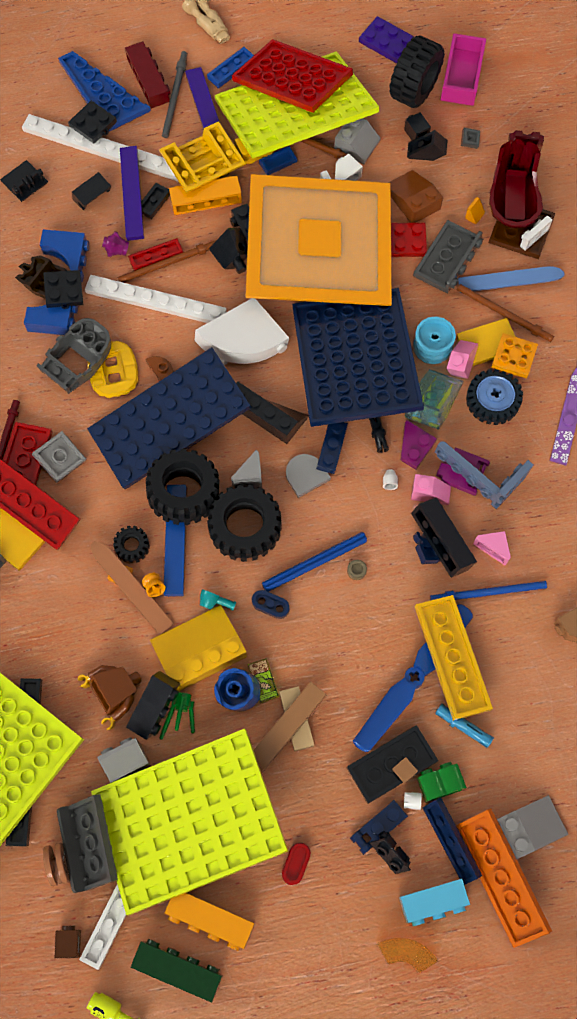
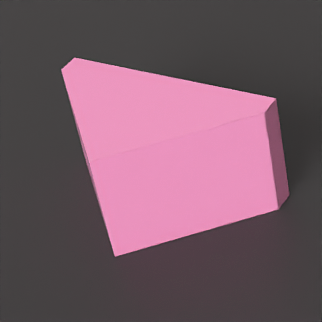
(494, 545)

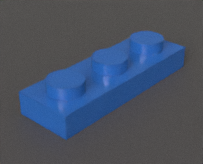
(225, 70)

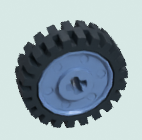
(488, 407)

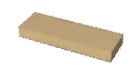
(303, 737)

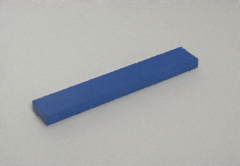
(175, 550)

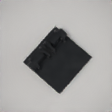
(24, 180)

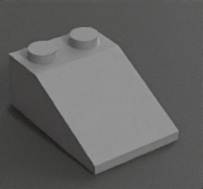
(532, 827)

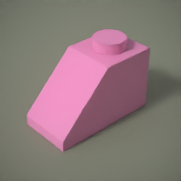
(462, 359)
(430, 487)

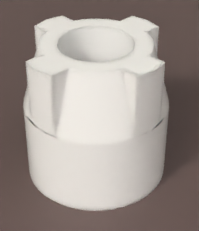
(412, 800)

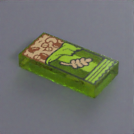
(262, 672)

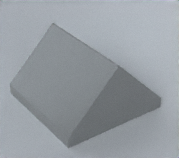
(249, 473)

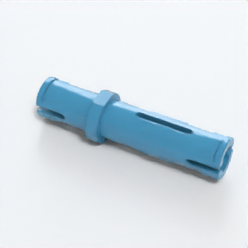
(465, 726)

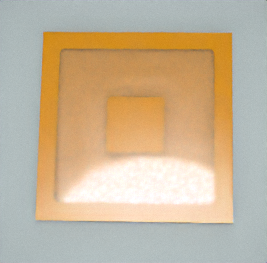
(319, 240)

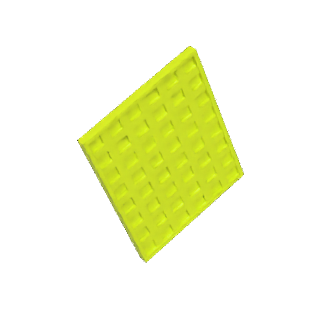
(271, 124)
(189, 821)

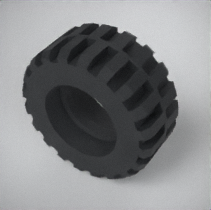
(416, 71)
(182, 465)
(240, 499)

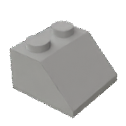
(357, 139)

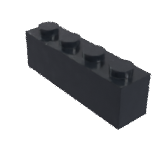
(443, 537)

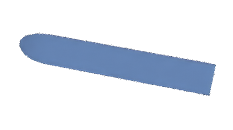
(512, 278)

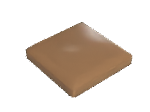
(405, 770)

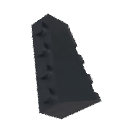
(272, 417)

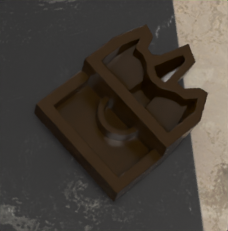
(33, 274)

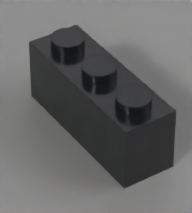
(153, 705)

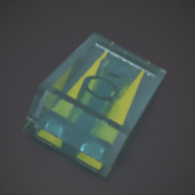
(438, 396)

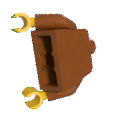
(113, 689)

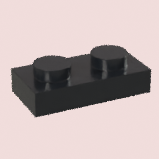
(154, 200)

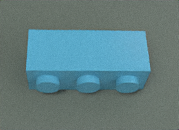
(434, 902)

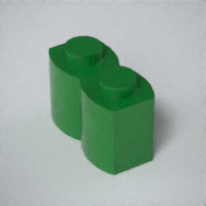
(441, 782)

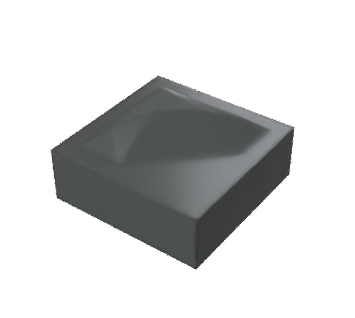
(470, 138)

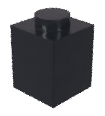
(416, 126)

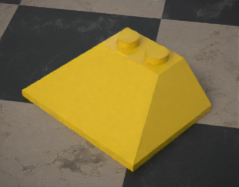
(203, 158)

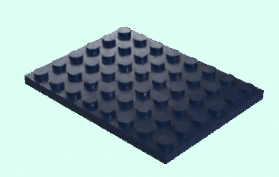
(356, 361)

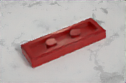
(155, 254)

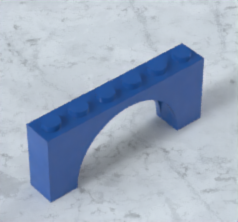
(70, 249)

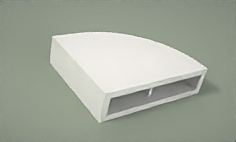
(243, 334)

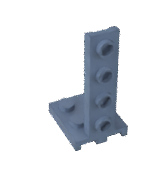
(479, 480)

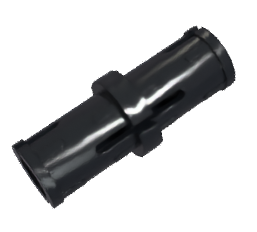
(378, 434)

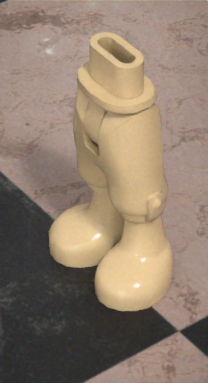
(210, 21)

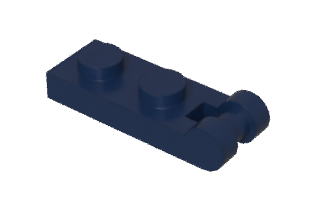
(384, 821)

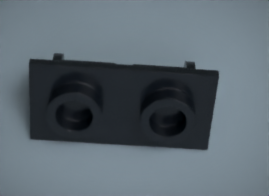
(396, 859)

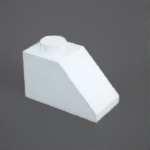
(348, 169)

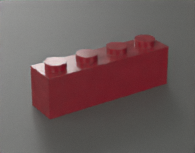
(147, 74)

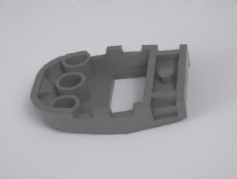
(88, 340)

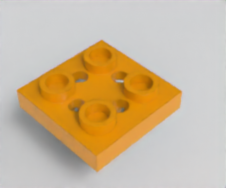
(514, 360)

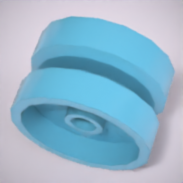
(434, 340)

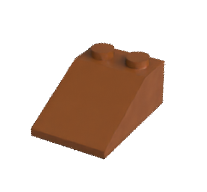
(415, 196)

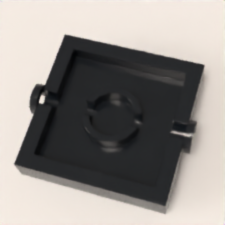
(92, 122)
(63, 289)

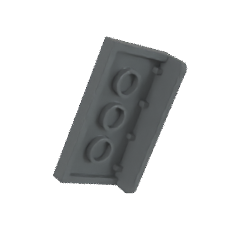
(448, 256)
(86, 844)

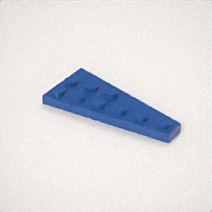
(102, 90)

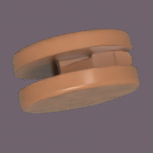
(55, 865)

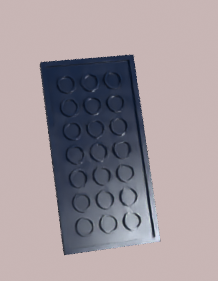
(168, 417)

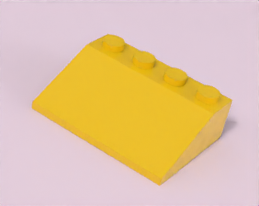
(199, 647)

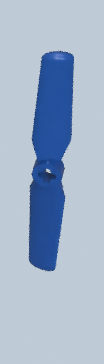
(400, 695)

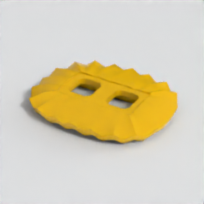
(126, 367)

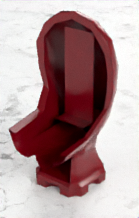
(515, 189)

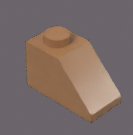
(567, 625)

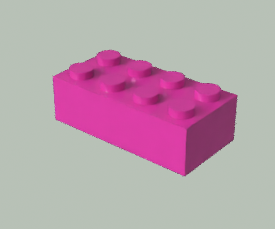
(463, 69)

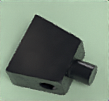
(231, 250)

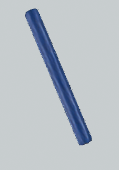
(314, 562)

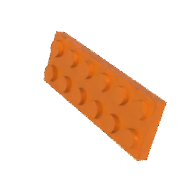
(504, 879)

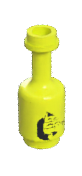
(106, 1007)

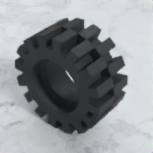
(126, 534)

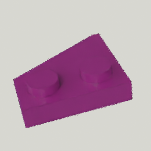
(415, 445)

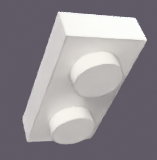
(536, 232)

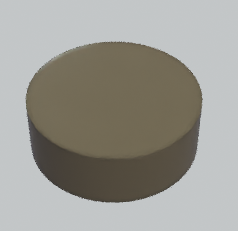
(356, 569)

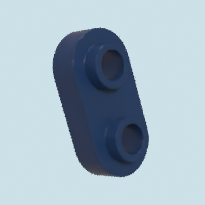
(272, 602)

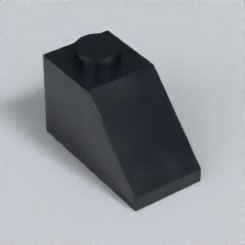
(428, 147)

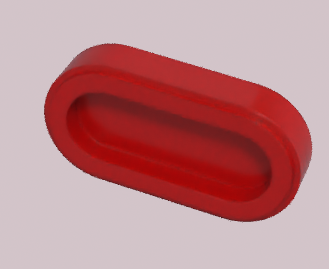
(296, 864)

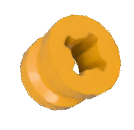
(153, 584)

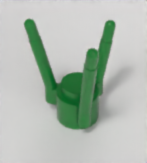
(182, 704)

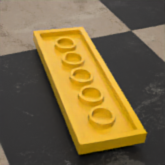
(453, 657)

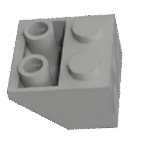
(123, 760)

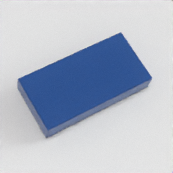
(278, 160)

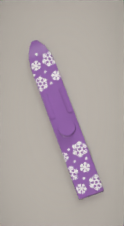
(566, 424)

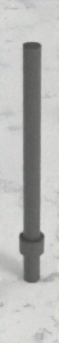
(180, 68)

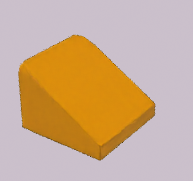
(475, 211)

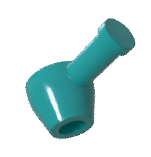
(210, 599)

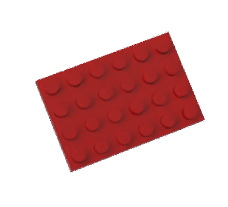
(292, 75)

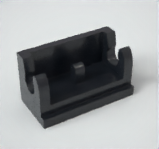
(90, 190)

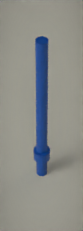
(492, 591)

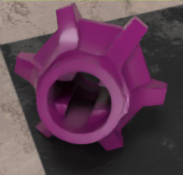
(115, 245)

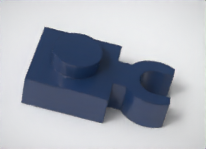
(424, 550)

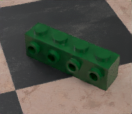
(177, 971)

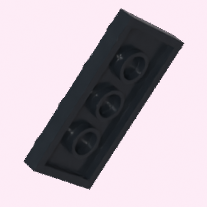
(374, 771)

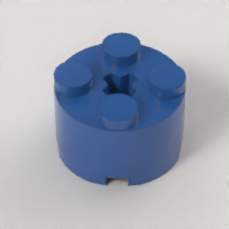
(227, 685)

